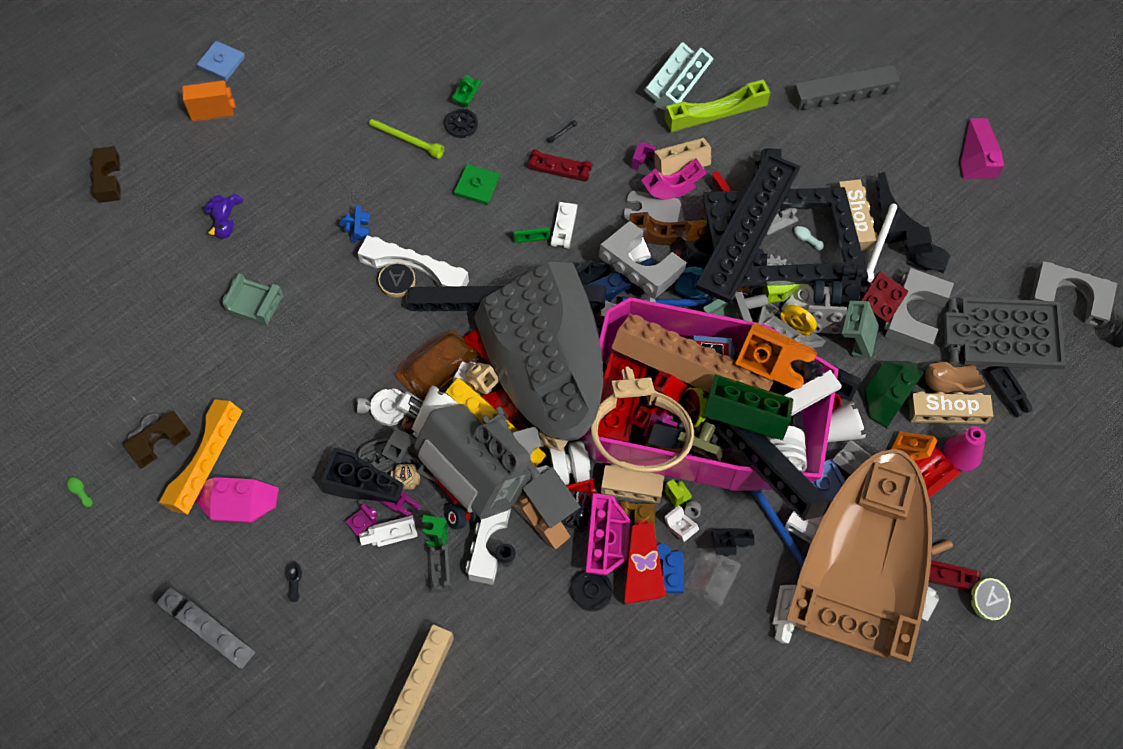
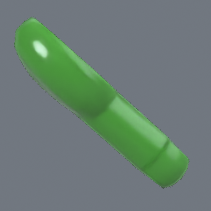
(76, 487)

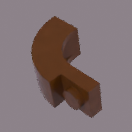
(656, 231)

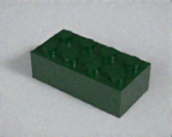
(748, 407)

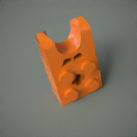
(778, 356)

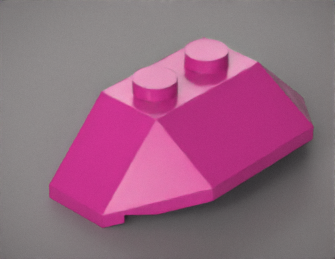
(236, 499)
(606, 535)

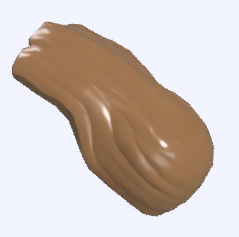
(947, 378)

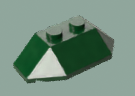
(891, 389)

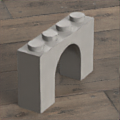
(651, 279)
(1097, 291)
(905, 328)

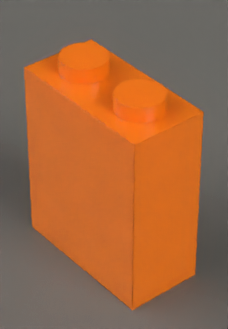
(208, 100)

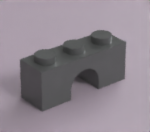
(402, 446)

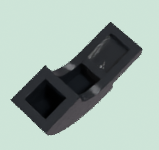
(663, 435)

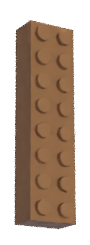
(679, 355)

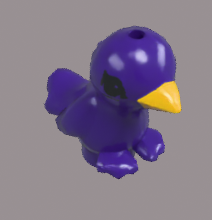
(221, 210)

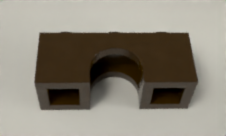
(104, 162)
(168, 427)

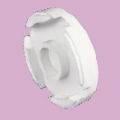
(384, 407)

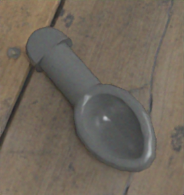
(148, 420)

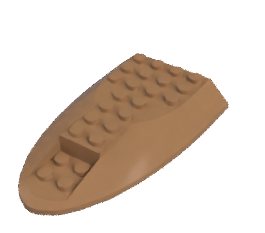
(870, 561)

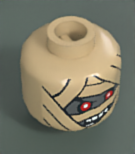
(407, 475)

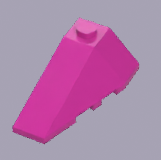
(981, 152)

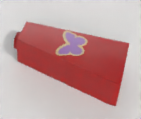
(643, 569)

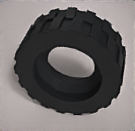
(697, 252)

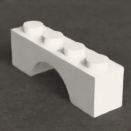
(483, 565)

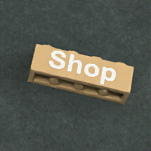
(860, 212)
(950, 408)

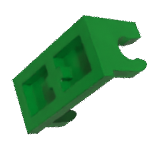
(436, 527)

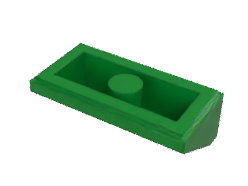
(531, 235)

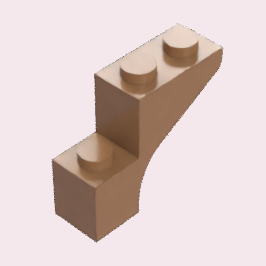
(552, 537)

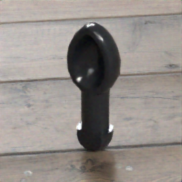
(294, 575)

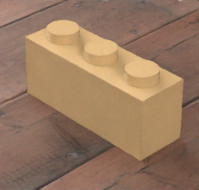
(675, 158)
(632, 484)

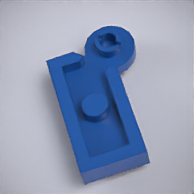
(672, 569)

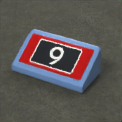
(721, 345)

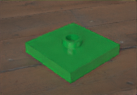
(477, 184)

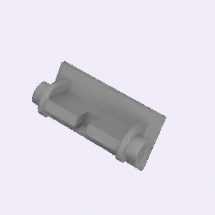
(783, 219)

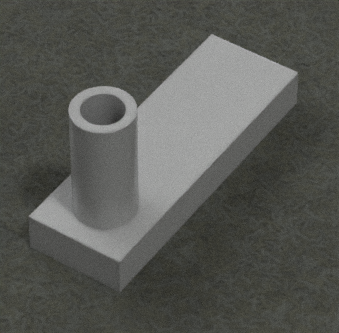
(742, 305)

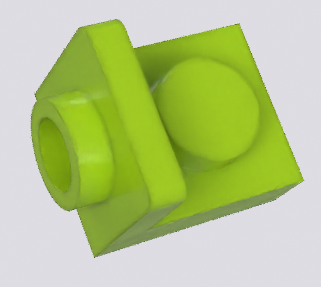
(677, 492)

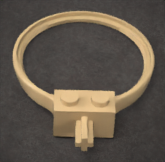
(642, 387)

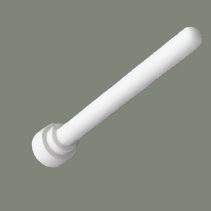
(879, 244)

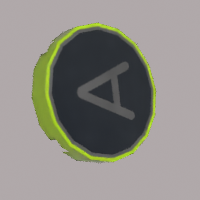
(694, 405)

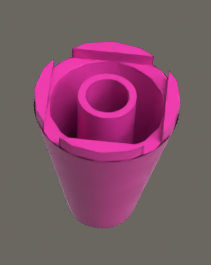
(966, 448)

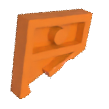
(915, 445)

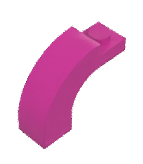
(674, 185)

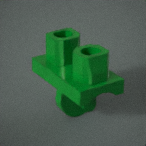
(466, 91)

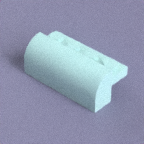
(678, 76)

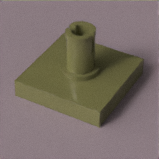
(701, 444)

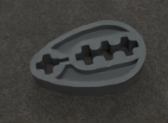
(375, 449)

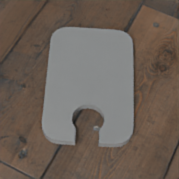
(659, 209)

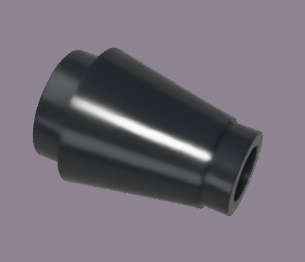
(505, 550)

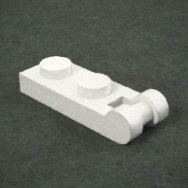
(564, 225)

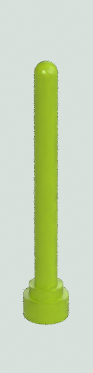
(436, 150)

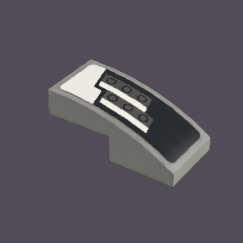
(409, 405)

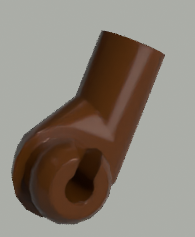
(407, 424)

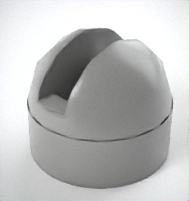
(363, 405)
(692, 514)

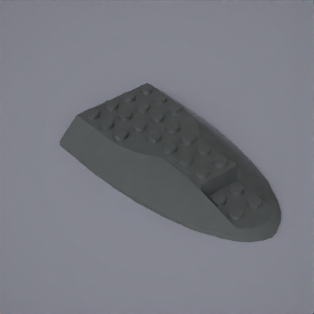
(546, 349)

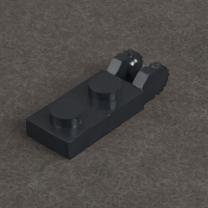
(1010, 390)

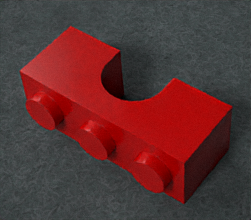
(666, 385)

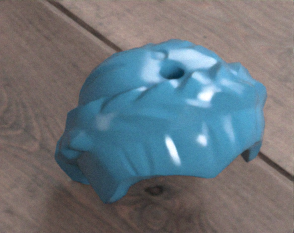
(686, 283)

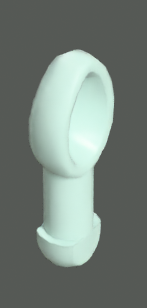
(804, 235)

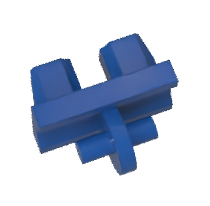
(358, 217)

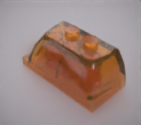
(436, 364)

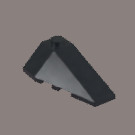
(356, 479)

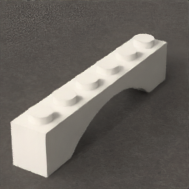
(380, 254)

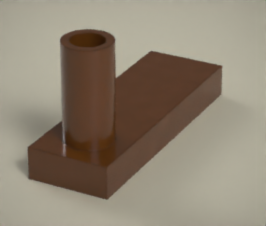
(696, 229)

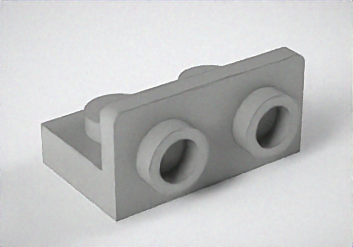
(851, 457)

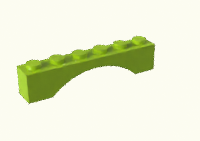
(688, 114)

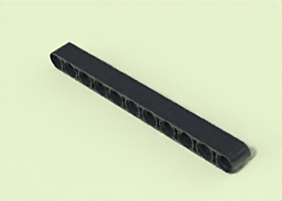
(469, 297)

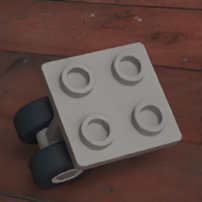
(828, 318)

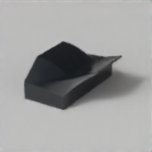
(935, 260)

